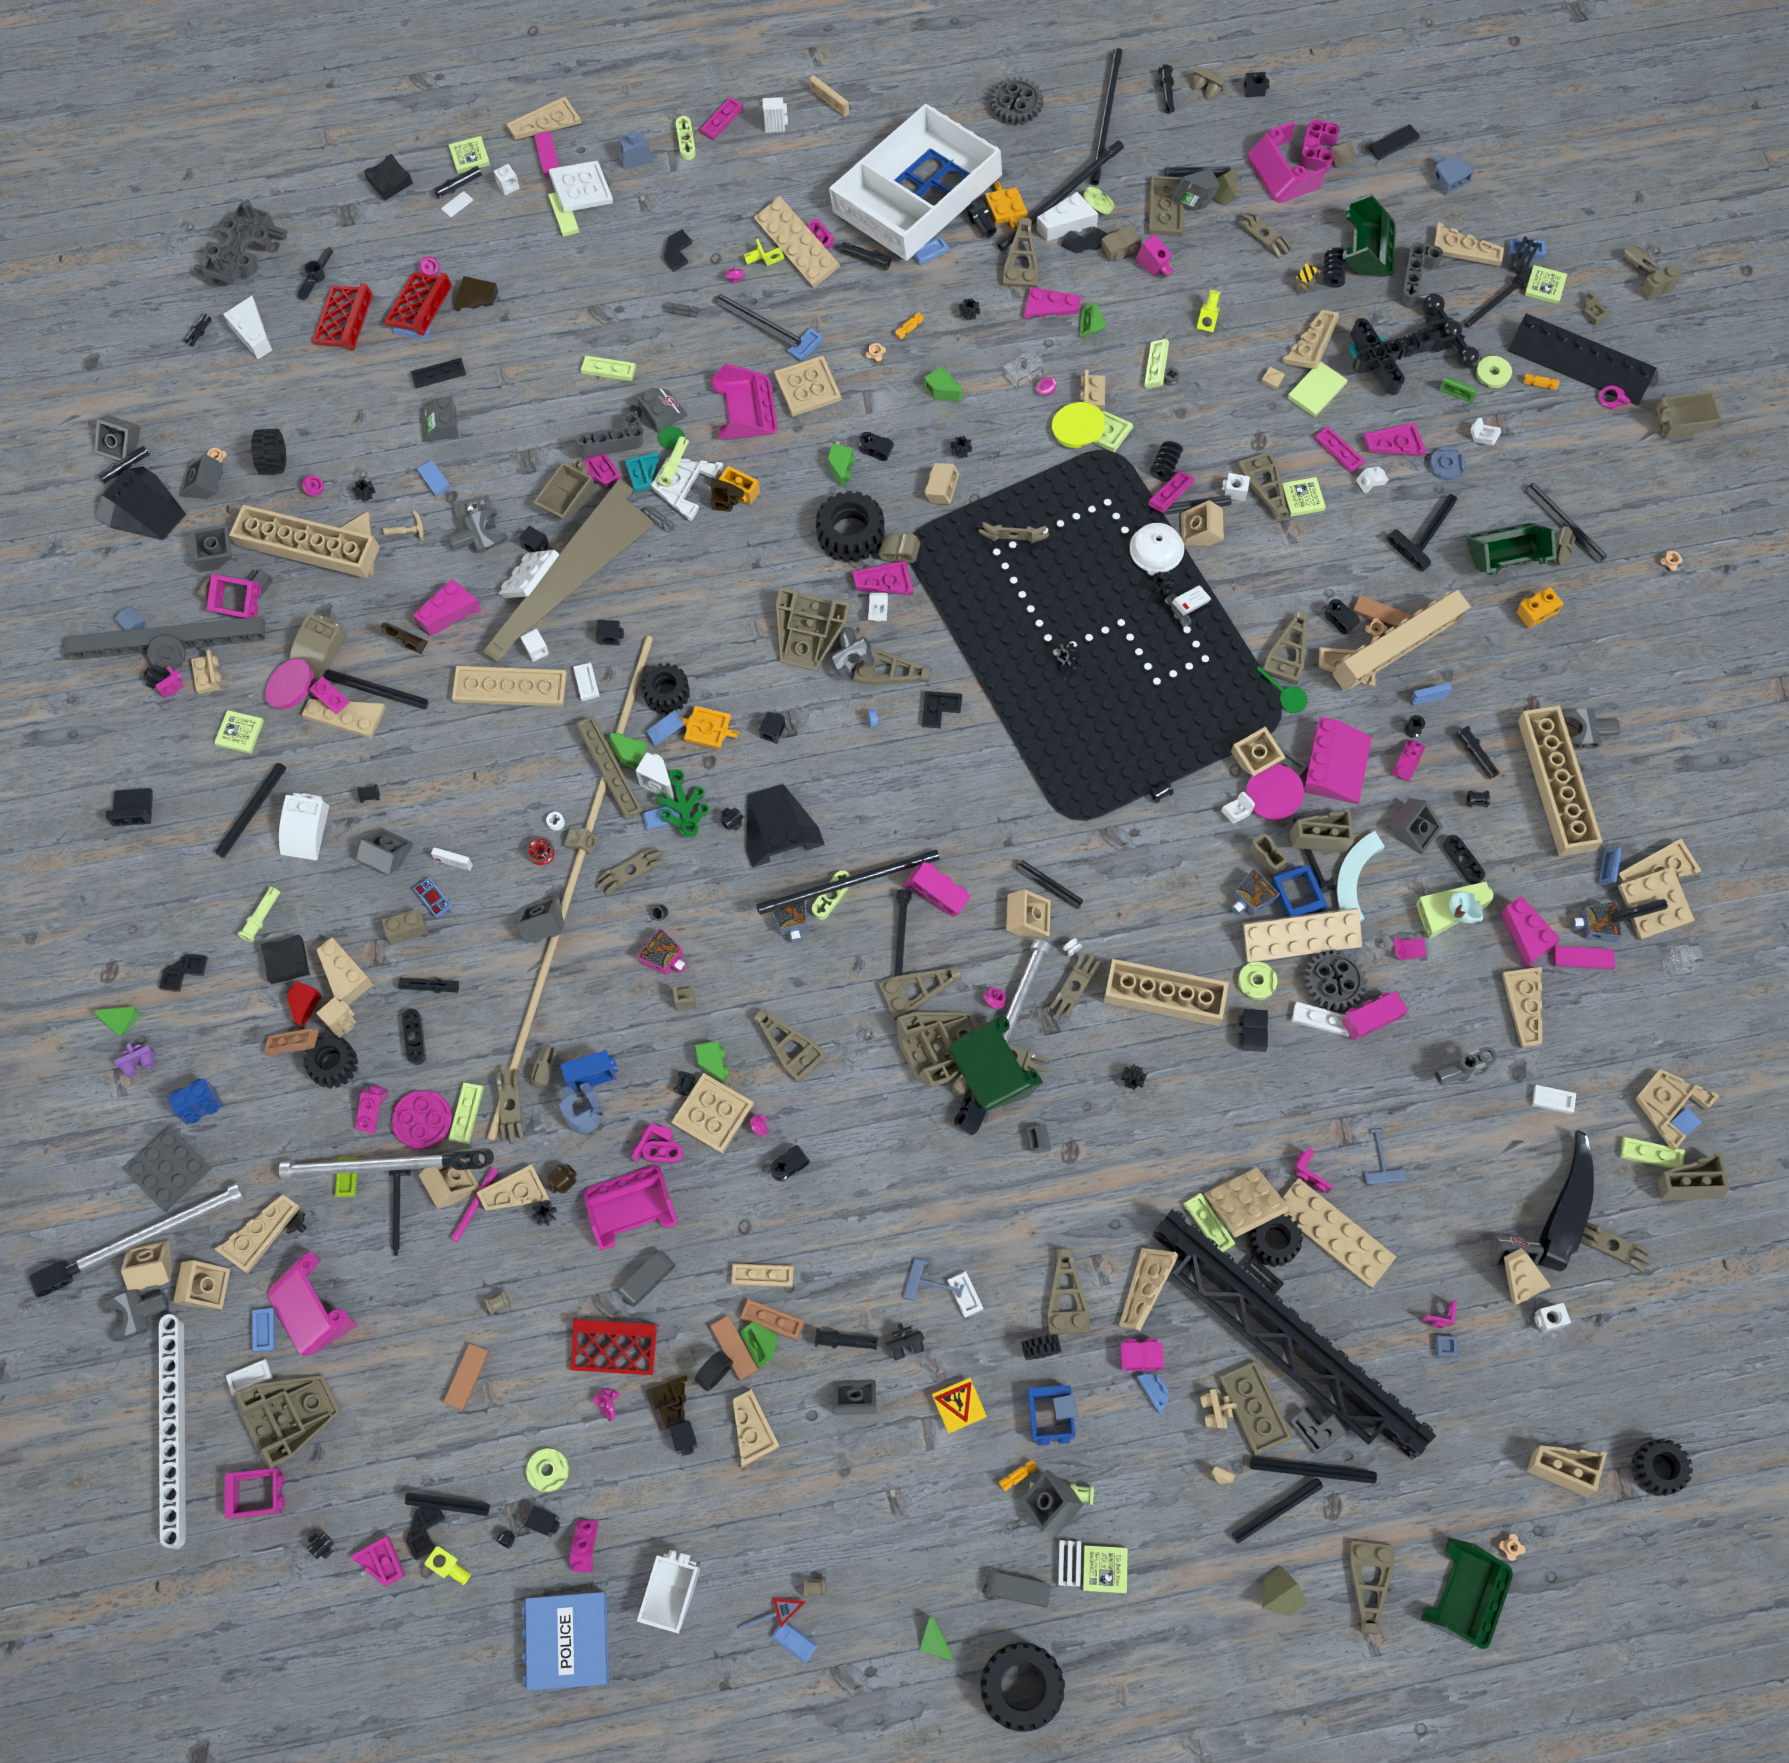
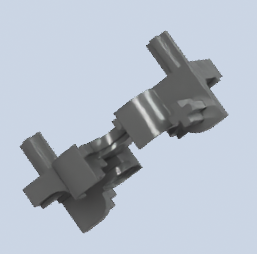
(242, 263)

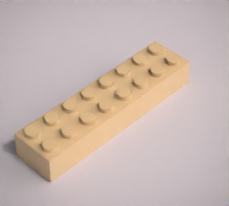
(304, 541)
(1400, 640)
(1559, 781)

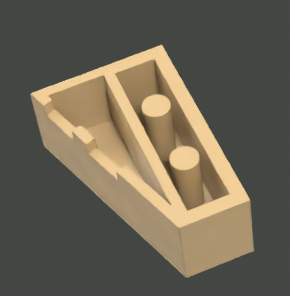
(343, 974)
(1570, 1469)

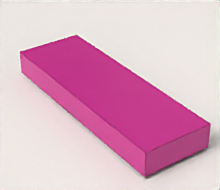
(721, 118)
(546, 152)
(1339, 449)
(1171, 491)
(1584, 957)

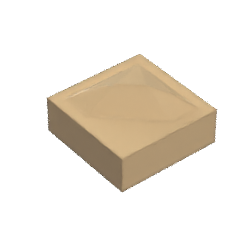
(1273, 378)
(1222, 1476)

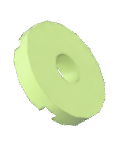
(1098, 201)
(1495, 363)
(1254, 991)
(558, 1476)

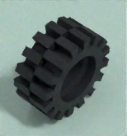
(1041, 1347)

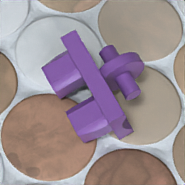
(135, 1056)

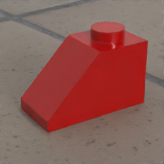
(302, 1002)

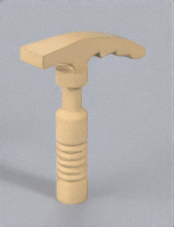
(403, 530)

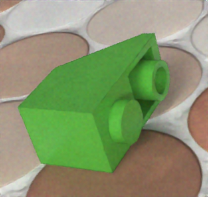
(942, 386)
(840, 462)
(627, 750)
(710, 1060)

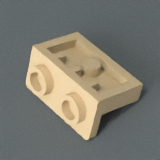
(1093, 389)
(206, 673)

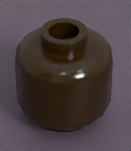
(561, 1178)

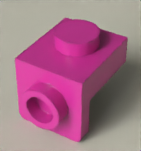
(171, 684)

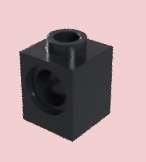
(1255, 84)
(533, 540)
(609, 632)
(772, 727)
(683, 1438)
(543, 1521)

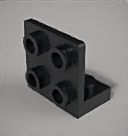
(131, 807)

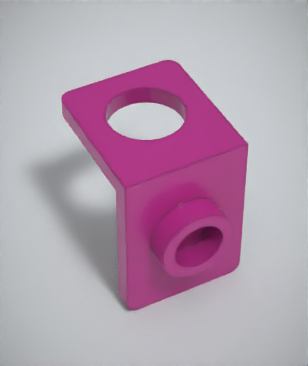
(1410, 948)
(1439, 1322)

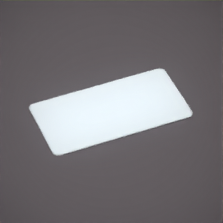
(457, 204)

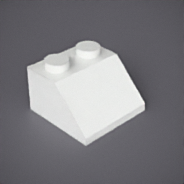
(653, 775)

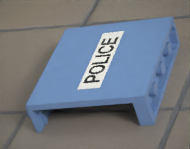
(566, 1641)

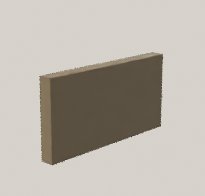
(1164, 214)
(1255, 1408)

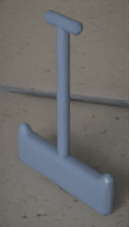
(1384, 1176)
(915, 1278)

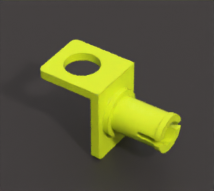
(759, 254)
(1209, 310)
(449, 1568)

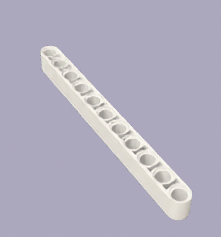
(177, 1439)

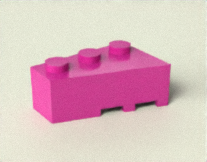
(446, 607)
(937, 888)
(1529, 931)

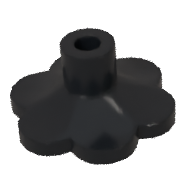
(297, 1224)

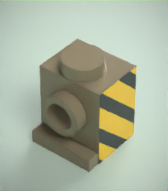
(1306, 278)

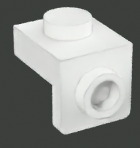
(1483, 433)
(1371, 477)
(878, 606)
(1239, 808)

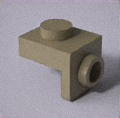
(581, 839)

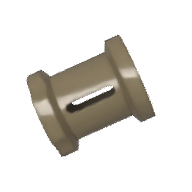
(497, 1302)
(815, 1587)

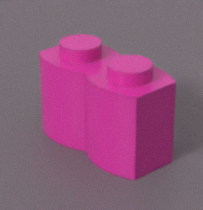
(1141, 1356)

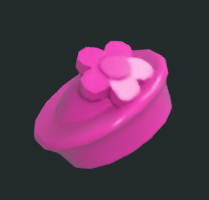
(429, 266)
(734, 274)
(1046, 386)
(313, 485)
(995, 998)
(758, 1125)

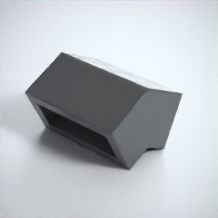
(262, 577)
(1038, 1138)

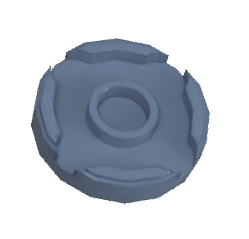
(1447, 463)

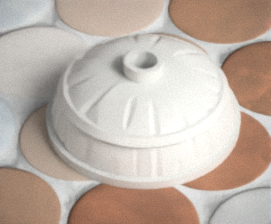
(1155, 554)

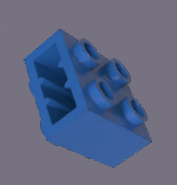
(195, 1101)

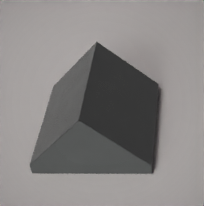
(855, 1397)

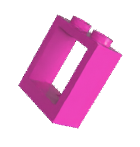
(216, 595)
(232, 1493)

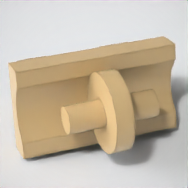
(1214, 1400)

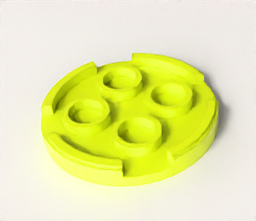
(1078, 424)

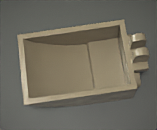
(1687, 414)
(567, 489)
(318, 643)

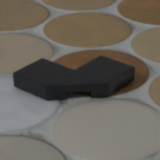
(1078, 243)
(673, 254)
(173, 975)
(418, 1537)

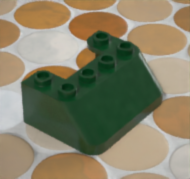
(1372, 237)
(1511, 545)

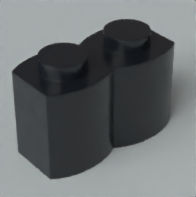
(1254, 1030)

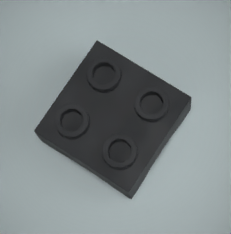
(388, 177)
(285, 959)

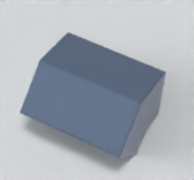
(130, 619)

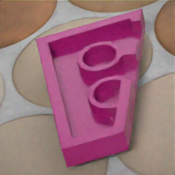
(1047, 302)
(1396, 440)
(885, 579)

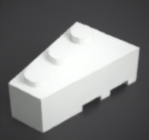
(1068, 215)
(248, 326)

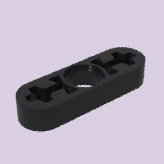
(1408, 550)
(1465, 852)
(408, 1029)

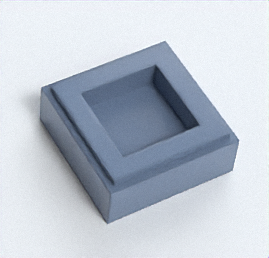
(1446, 1346)
(1065, 1407)

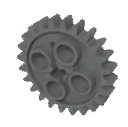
(1007, 94)
(1318, 983)

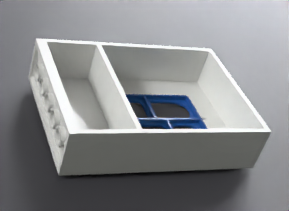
(891, 214)

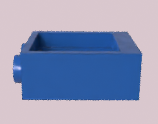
(1298, 871)
(590, 1069)
(1043, 1393)

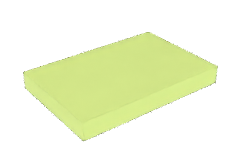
(1317, 389)

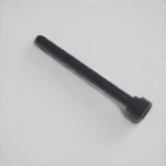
(1519, 281)
(903, 897)

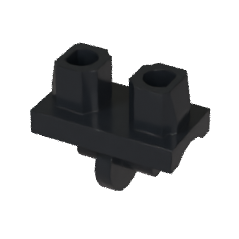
(896, 1345)

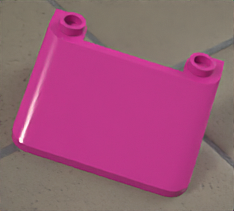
(747, 402)
(628, 1203)
(302, 1310)

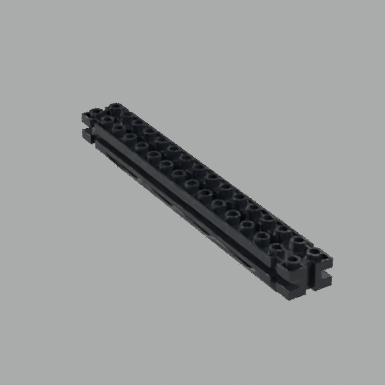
(1294, 1335)

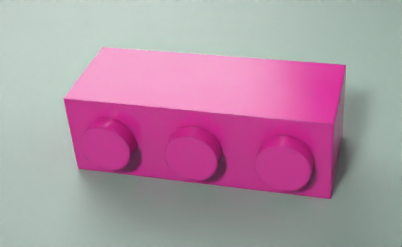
(1374, 1015)

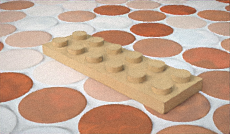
(797, 242)
(509, 686)
(1302, 934)
(1337, 1234)

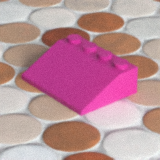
(1337, 761)

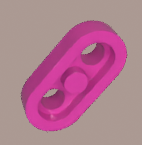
(822, 234)
(663, 1152)

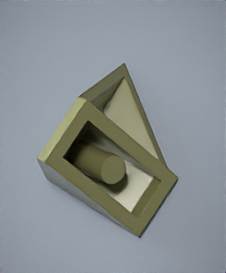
(1228, 187)
(1282, 1593)

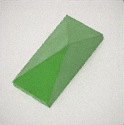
(1091, 320)
(1458, 389)
(119, 1018)
(760, 1343)
(934, 1643)

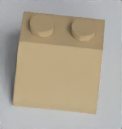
(1202, 525)
(1257, 752)
(1028, 914)
(448, 1185)
(147, 1265)
(201, 1285)

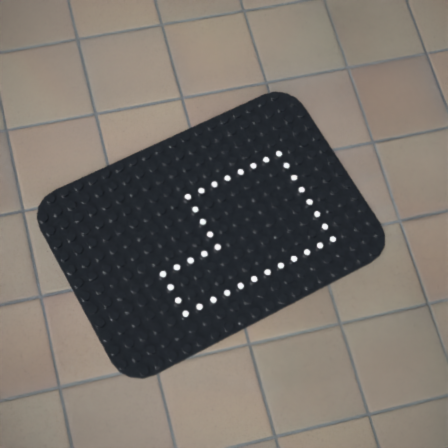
(1145, 692)

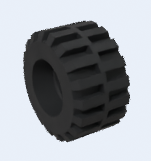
(268, 451)
(665, 675)
(341, 1071)
(1269, 1254)
(1676, 1459)

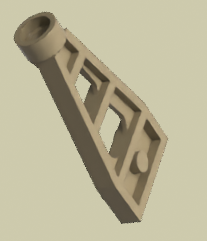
(1021, 276)
(1261, 464)
(1282, 667)
(867, 674)
(895, 996)
(804, 1062)
(1067, 1322)
(1372, 1555)

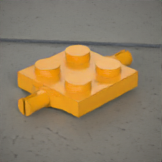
(1006, 205)
(708, 728)

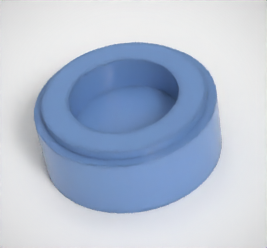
(872, 718)

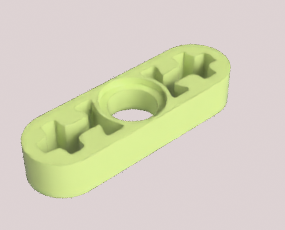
(685, 143)
(832, 902)

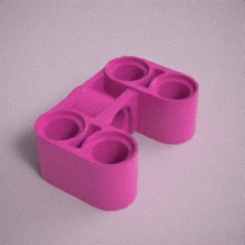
(1319, 134)

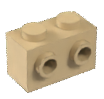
(942, 483)
(337, 1017)

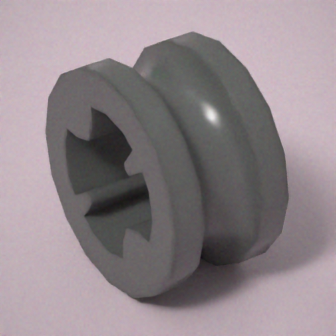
(1171, 371)

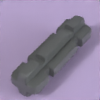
(682, 309)
(659, 519)
(1184, 620)

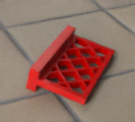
(429, 306)
(354, 317)
(610, 1329)

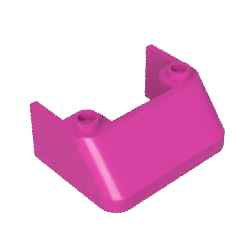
(1275, 173)

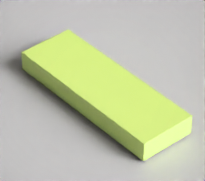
(565, 219)
(1156, 363)
(608, 368)
(466, 1113)
(1651, 1153)
(1208, 1222)

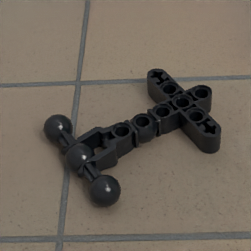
(1382, 356)

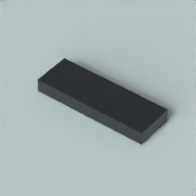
(1394, 142)
(438, 373)

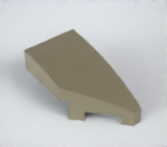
(1593, 310)

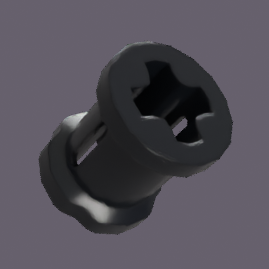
(1412, 731)
(1161, 791)
(368, 793)
(1478, 798)
(684, 1083)

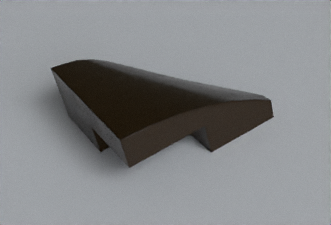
(475, 293)
(724, 495)
(409, 640)
(668, 1402)

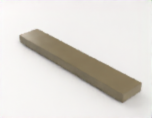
(609, 767)

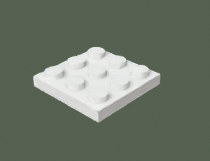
(580, 186)
(528, 574)

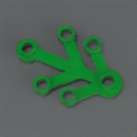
(682, 806)

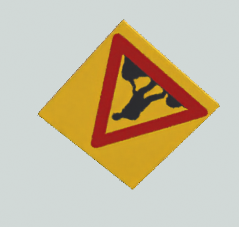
(959, 1405)

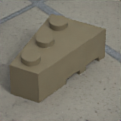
(1323, 833)
(1695, 1181)

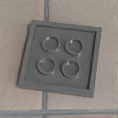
(167, 1169)

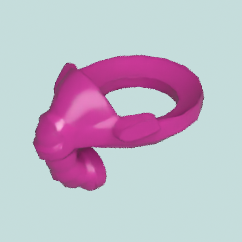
(1620, 401)
(603, 1399)

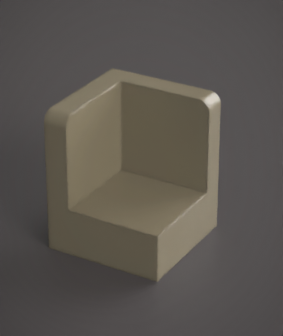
(1343, 153)
(684, 998)

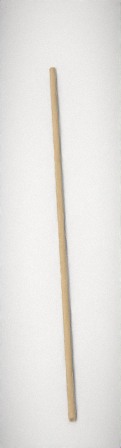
(569, 890)

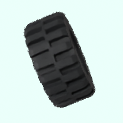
(850, 506)
(1052, 1679)

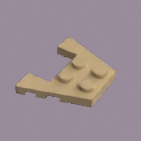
(1664, 1098)

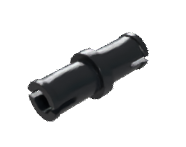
(197, 329)

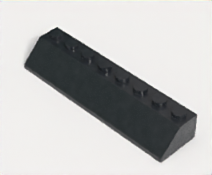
(1581, 358)

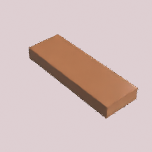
(1372, 609)
(291, 1041)
(772, 1319)
(734, 1348)
(466, 1377)

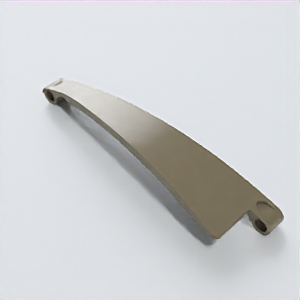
(598, 541)

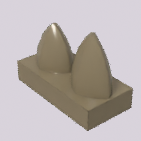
(1214, 82)

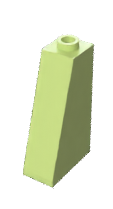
(1436, 912)

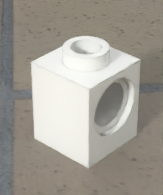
(506, 179)
(1239, 481)
(534, 645)
(1560, 1314)

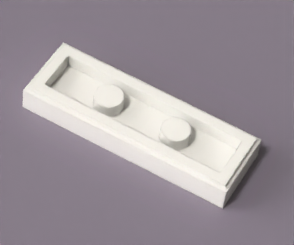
(1319, 1018)

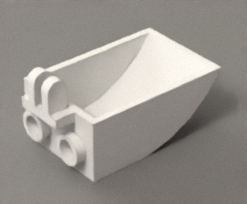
(302, 825)
(669, 1591)

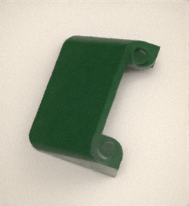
(992, 1067)
(1471, 1595)

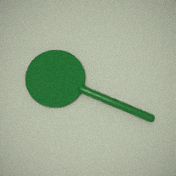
(669, 436)
(1292, 698)

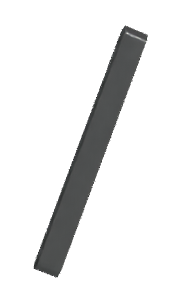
(138, 640)

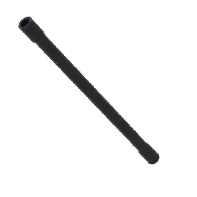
(1115, 63)
(1113, 150)
(774, 904)

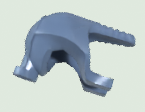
(585, 1120)

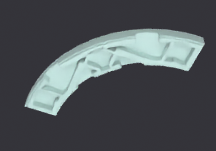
(1349, 872)

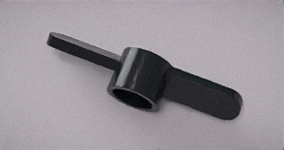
(313, 278)

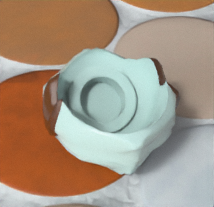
(1465, 907)

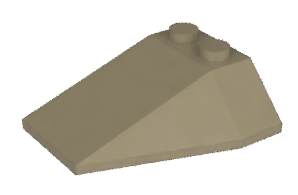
(807, 627)
(926, 1042)
(286, 1415)

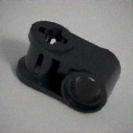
(876, 447)
(1341, 617)
(792, 1162)

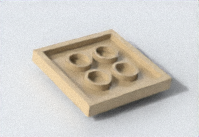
(807, 385)
(1655, 887)
(712, 1113)
(1246, 1202)

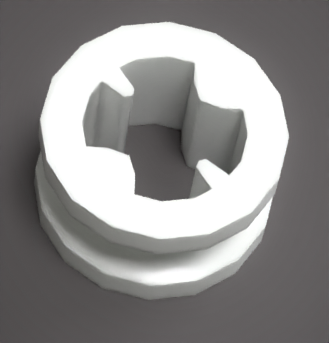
(550, 818)
(1072, 947)

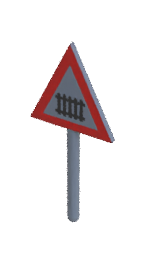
(784, 1609)

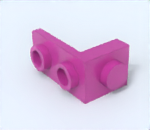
(328, 694)
(1409, 759)
(369, 1108)
(661, 1132)
(1306, 1175)
(583, 1544)

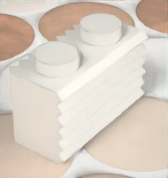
(774, 114)

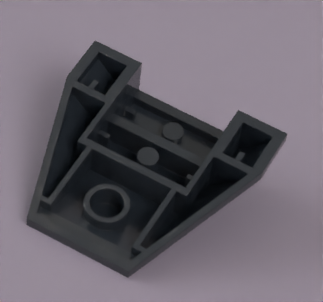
(140, 505)
(777, 825)

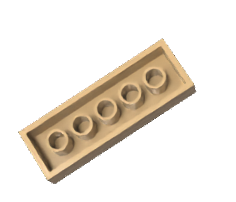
(1166, 992)

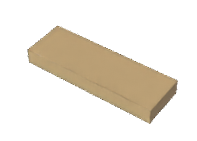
(829, 96)
(762, 1275)

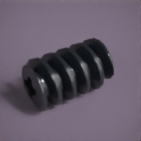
(1334, 268)
(1166, 460)

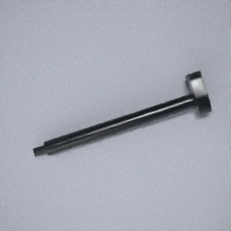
(1324, 886)
(396, 1207)

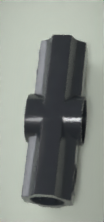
(980, 216)

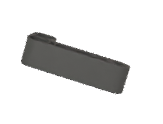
(1419, 257)
(612, 440)

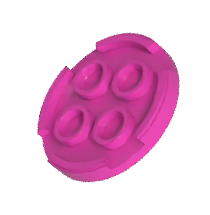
(289, 684)
(1276, 793)
(422, 1119)

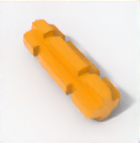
(909, 325)
(1541, 381)
(1018, 1475)

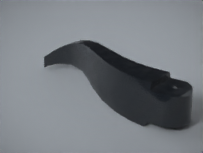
(1571, 1210)

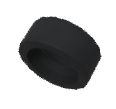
(713, 1370)

